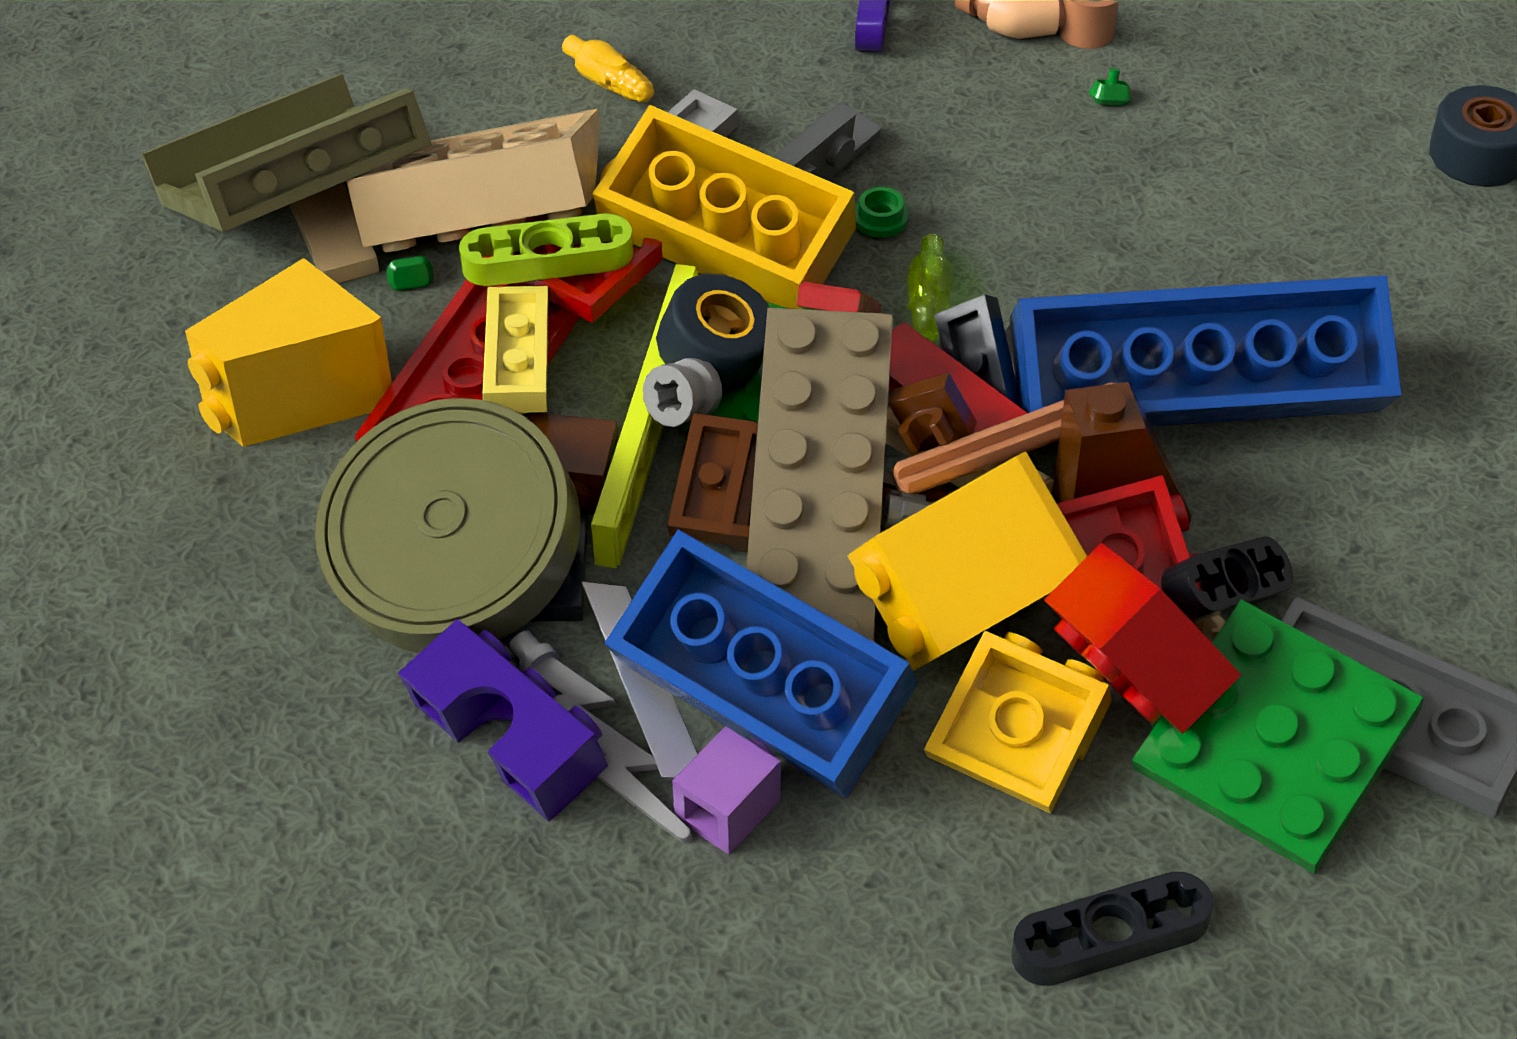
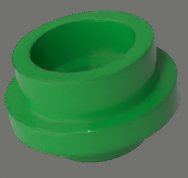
(881, 212)

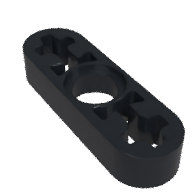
(1228, 577)
(1130, 903)

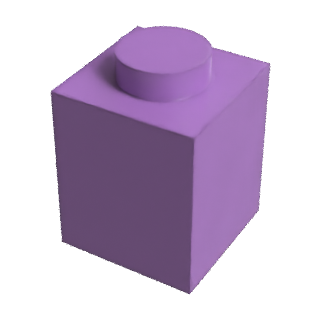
(727, 789)

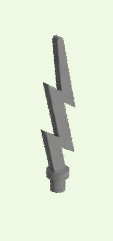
(620, 753)

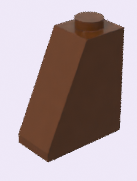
(1107, 444)

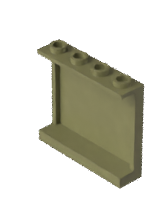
(282, 152)

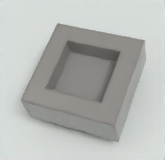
(707, 113)

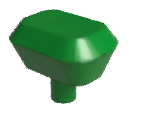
(1111, 90)
(410, 273)

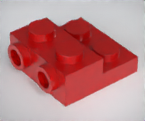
(1135, 523)

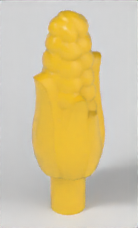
(608, 68)

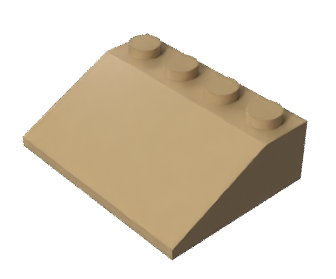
(480, 181)

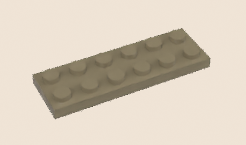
(820, 456)

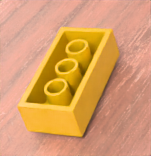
(727, 207)

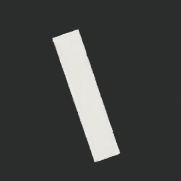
(652, 704)

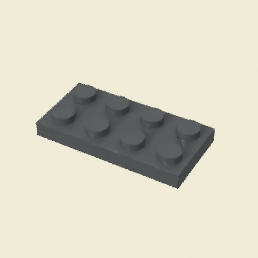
(1467, 725)

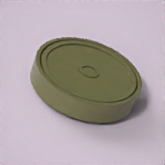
(448, 521)

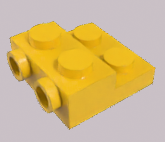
(1020, 719)

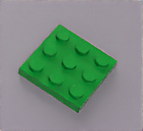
(1287, 741)

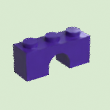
(469, 681)

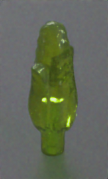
(929, 285)

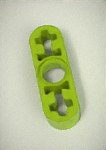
(529, 266)

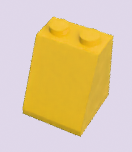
(288, 358)
(967, 561)

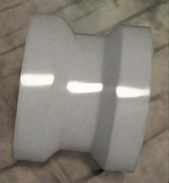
(697, 391)

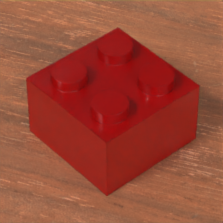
(1139, 640)

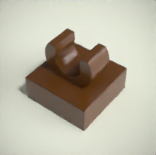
(931, 413)

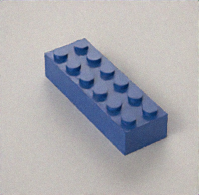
(1215, 349)

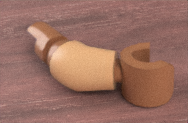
(1079, 21)

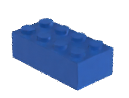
(762, 662)

